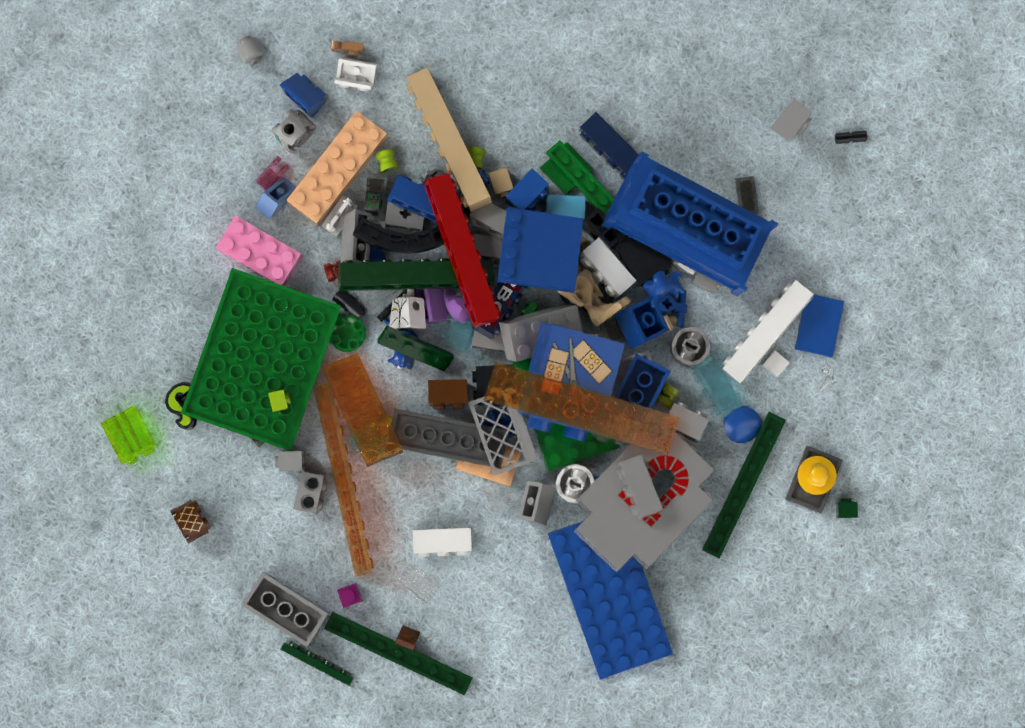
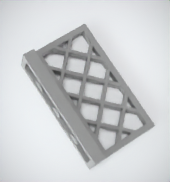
(520, 430)

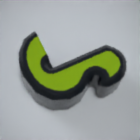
(175, 405)

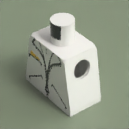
(408, 312)

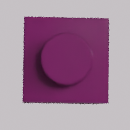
(350, 595)

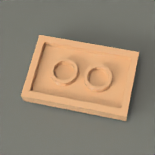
(486, 471)

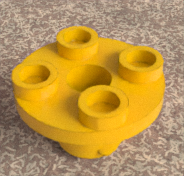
(816, 475)

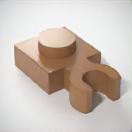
(352, 48)

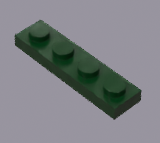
(415, 348)
(325, 666)

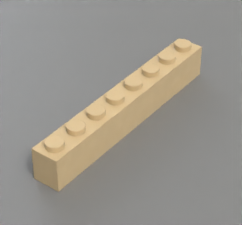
(449, 140)

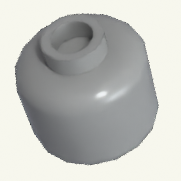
(250, 50)

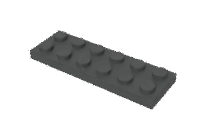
(446, 437)

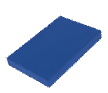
(819, 326)

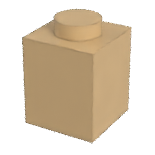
(500, 182)

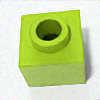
(279, 400)

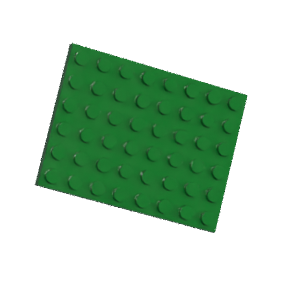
(257, 345)

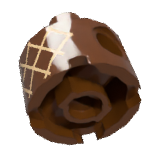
(190, 521)

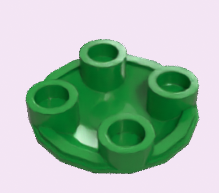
(348, 333)

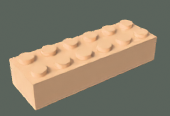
(337, 168)

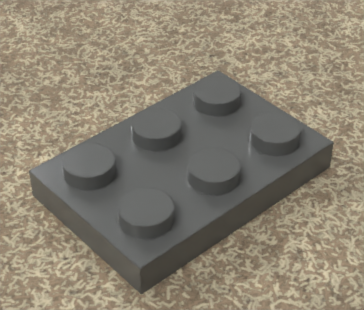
(802, 498)

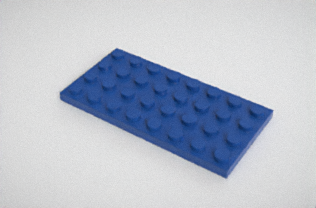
(610, 605)

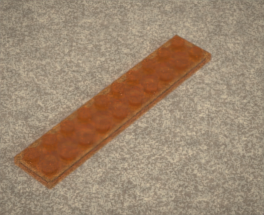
(581, 408)
(341, 472)

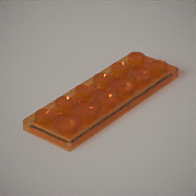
(362, 410)

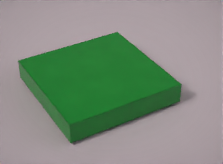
(558, 176)

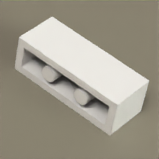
(606, 268)
(442, 541)

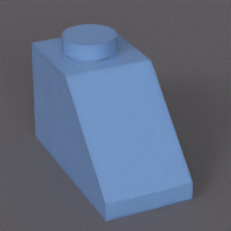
(275, 197)

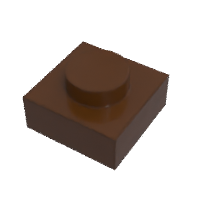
(407, 637)

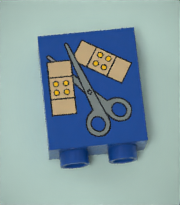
(576, 360)

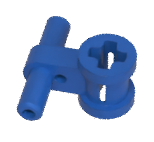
(676, 307)

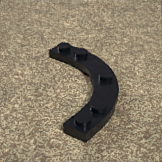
(399, 242)

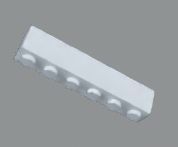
(768, 332)

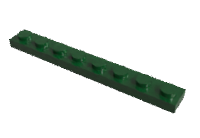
(743, 485)
(398, 654)

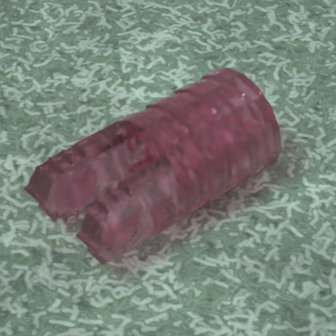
(268, 176)

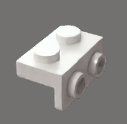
(355, 74)

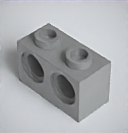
(305, 491)

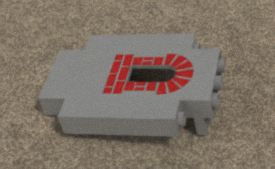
(613, 528)

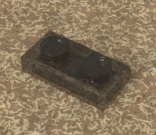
(747, 194)

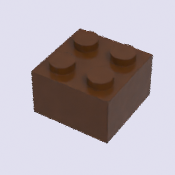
(448, 393)

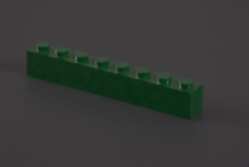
(402, 274)

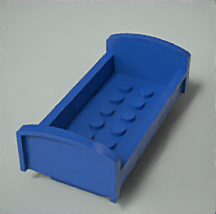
(688, 223)

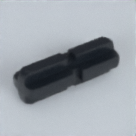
(847, 137)

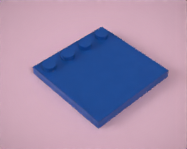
(540, 250)

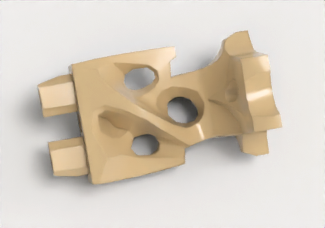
(587, 297)

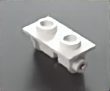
(334, 221)

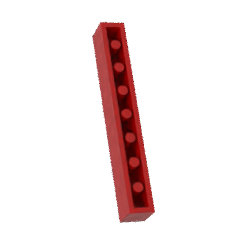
(461, 250)

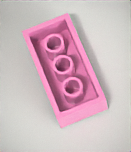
(259, 251)

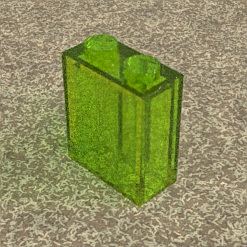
(129, 435)

